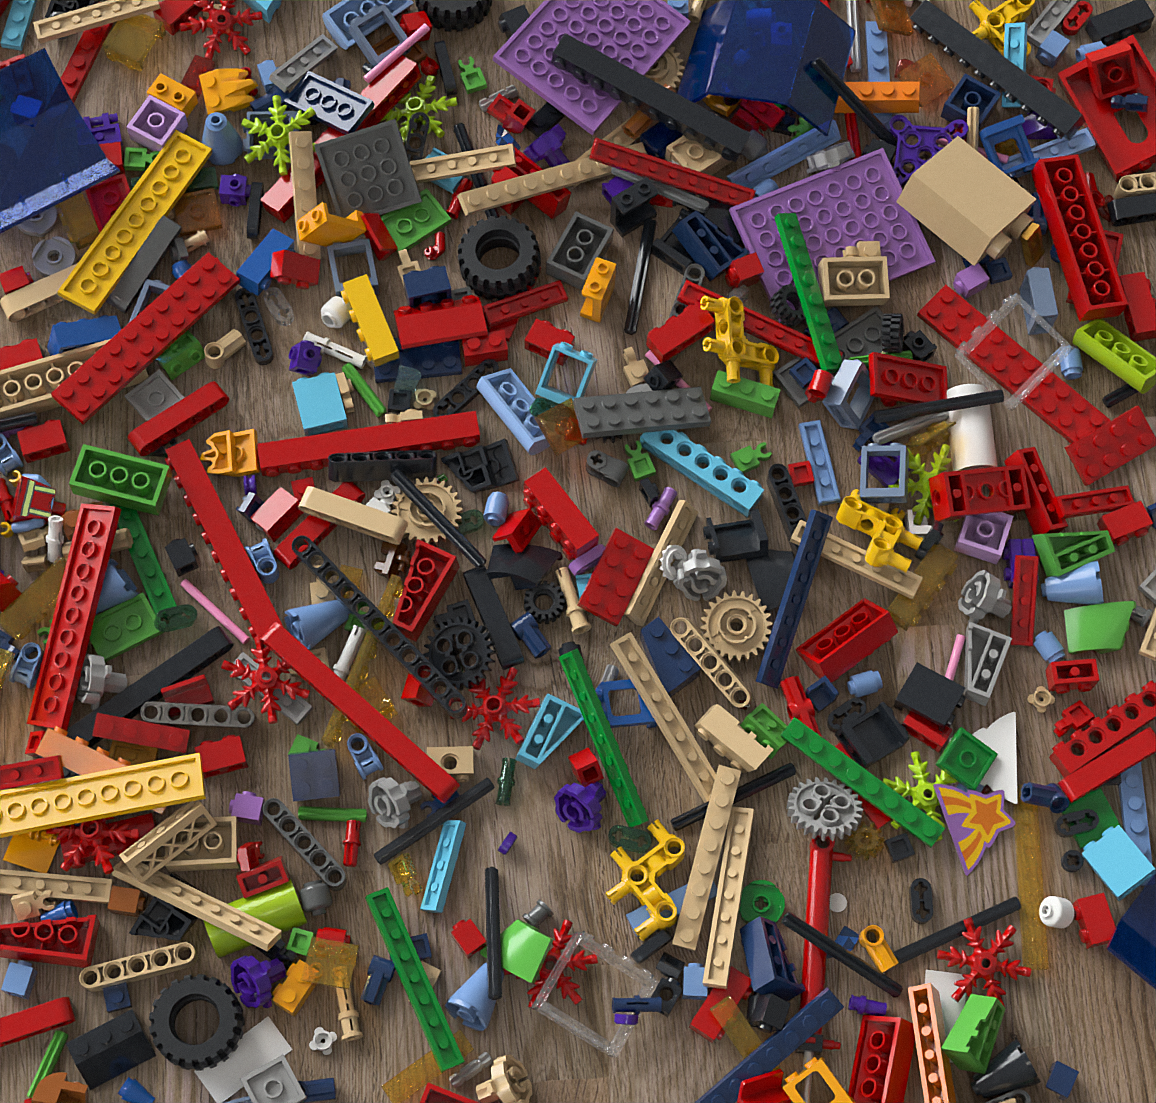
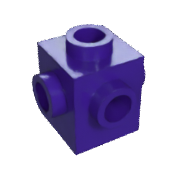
(234, 190)
(305, 358)

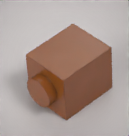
(126, 901)

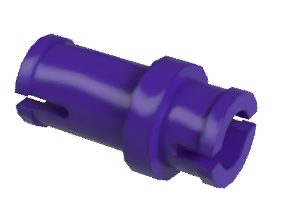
(864, 1005)

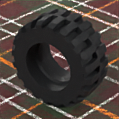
(454, 13)
(495, 234)
(178, 996)

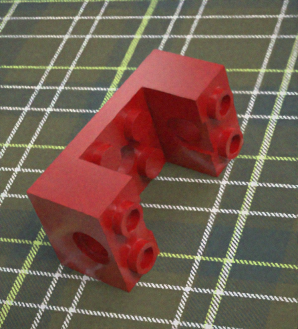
(960, 493)

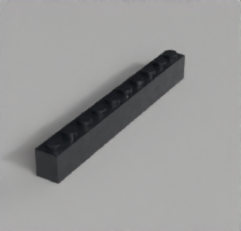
(998, 70)
(650, 98)

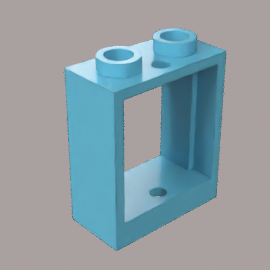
(554, 394)

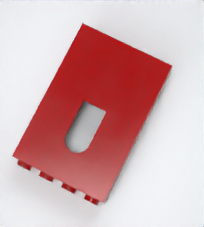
(1114, 147)

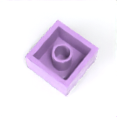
(155, 124)
(984, 536)

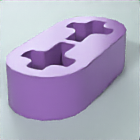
(586, 561)

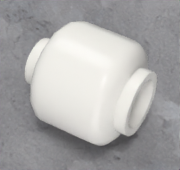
(335, 312)
(1056, 912)

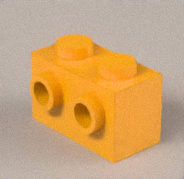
(173, 94)
(293, 992)

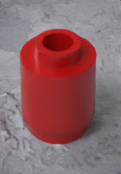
(334, 934)

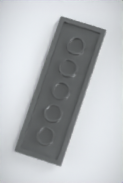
(855, 339)
(641, 412)

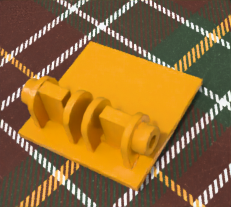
(32, 850)

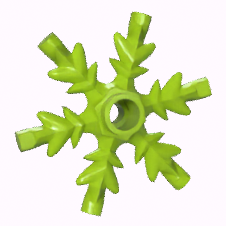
(418, 104)
(277, 134)
(923, 483)
(917, 792)

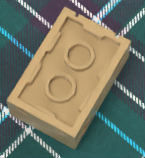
(694, 156)

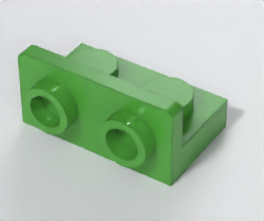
(181, 355)
(766, 727)

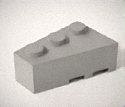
(983, 661)

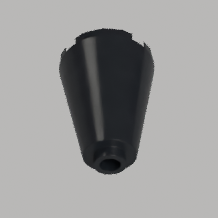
(1006, 1073)

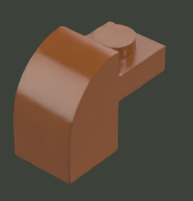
(57, 1089)

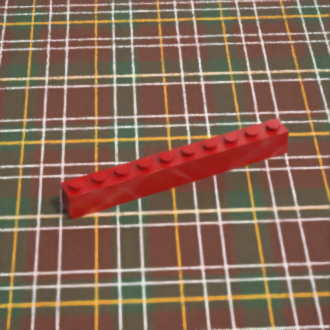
(385, 92)
(421, 434)
(222, 537)

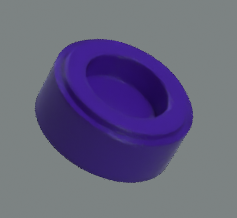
(507, 843)
(626, 1019)

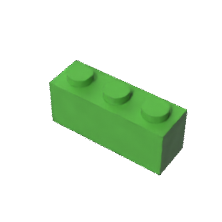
(745, 395)

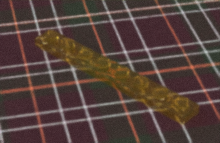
(367, 651)
(1030, 884)

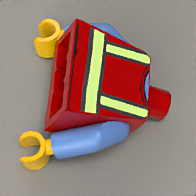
(31, 504)

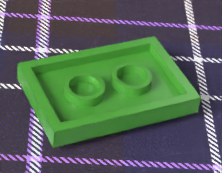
(416, 222)
(123, 627)

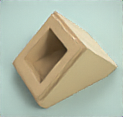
(35, 563)

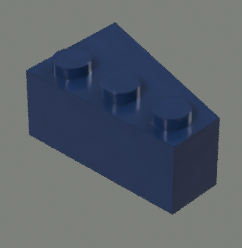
(707, 244)
(668, 657)
(767, 960)

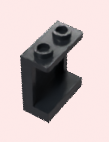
(633, 207)
(671, 250)
(737, 539)
(931, 696)
(872, 736)

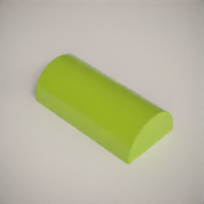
(1117, 354)
(273, 906)

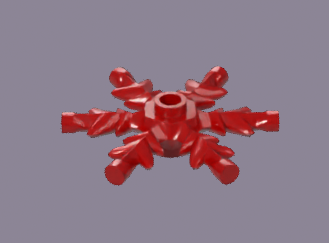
(221, 28)
(261, 685)
(498, 701)
(96, 840)
(976, 958)
(579, 961)

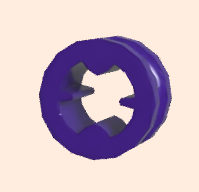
(250, 485)

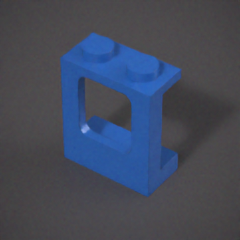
(1004, 131)
(643, 718)

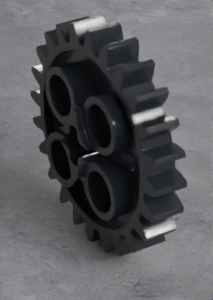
(478, 646)

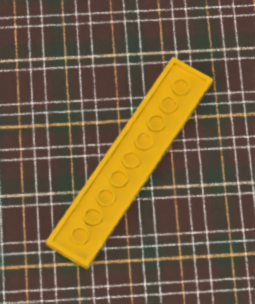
(133, 221)
(101, 795)

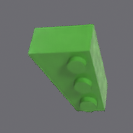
(1071, 550)
(975, 1033)

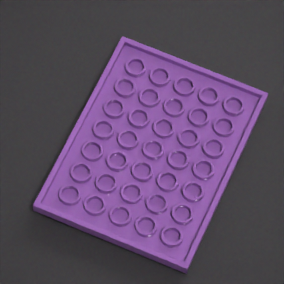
(624, 30)
(835, 212)

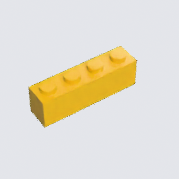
(370, 319)

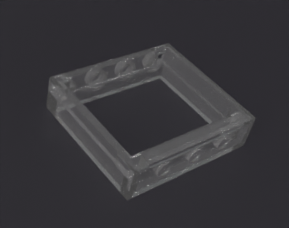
(994, 319)
(622, 963)

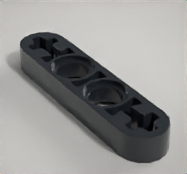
(252, 326)
(463, 388)

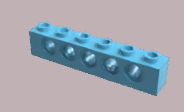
(705, 477)

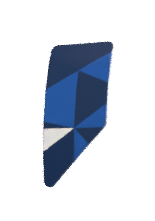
(504, 138)
(847, 939)

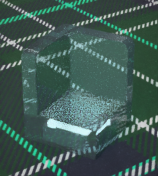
(407, 379)

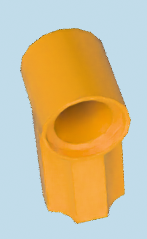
(878, 951)

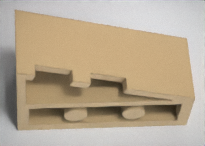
(731, 739)

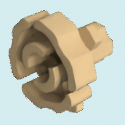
(505, 1082)

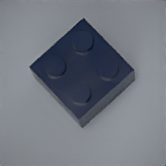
(967, 94)
(427, 286)
(314, 774)

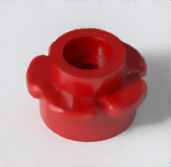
(429, 66)

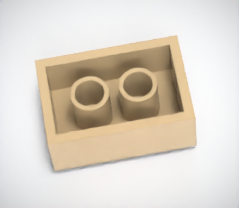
(854, 281)
(210, 852)

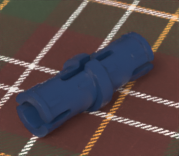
(636, 1004)

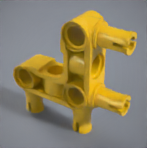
(1008, 12)
(732, 344)
(884, 530)
(647, 891)

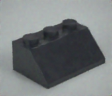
(111, 1049)

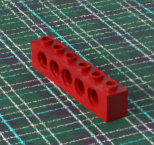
(1068, 763)

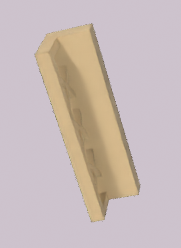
(164, 832)

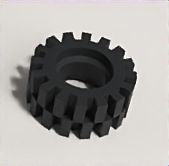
(782, 309)
(892, 333)
(551, 613)

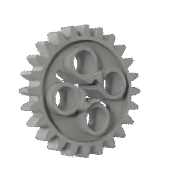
(837, 818)

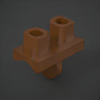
(396, 559)

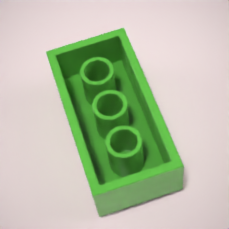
(120, 479)

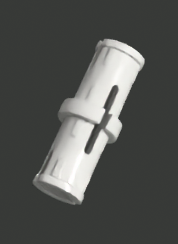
(54, 538)

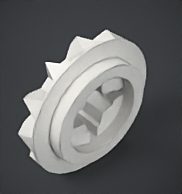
(672, 552)

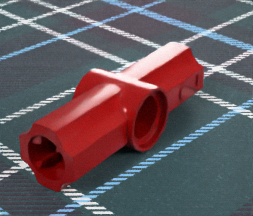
(798, 704)

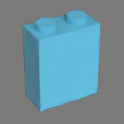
(320, 404)
(1118, 862)

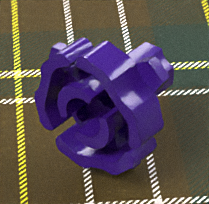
(548, 147)
(580, 806)
(255, 980)

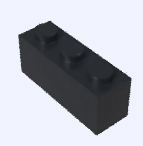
(1120, 22)

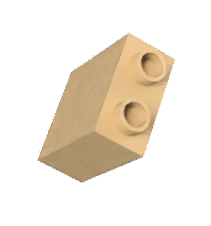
(967, 202)

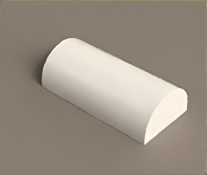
(972, 435)

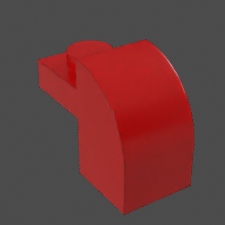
(513, 116)

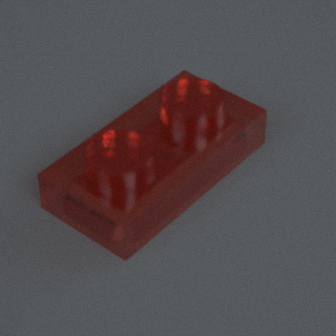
(197, 67)

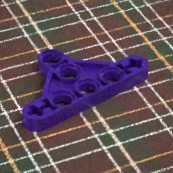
(927, 140)

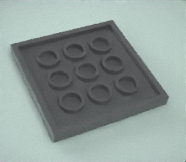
(368, 171)

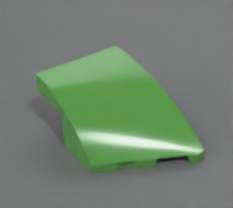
(1098, 627)
(523, 950)

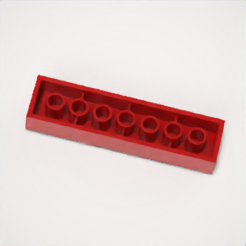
(1079, 238)

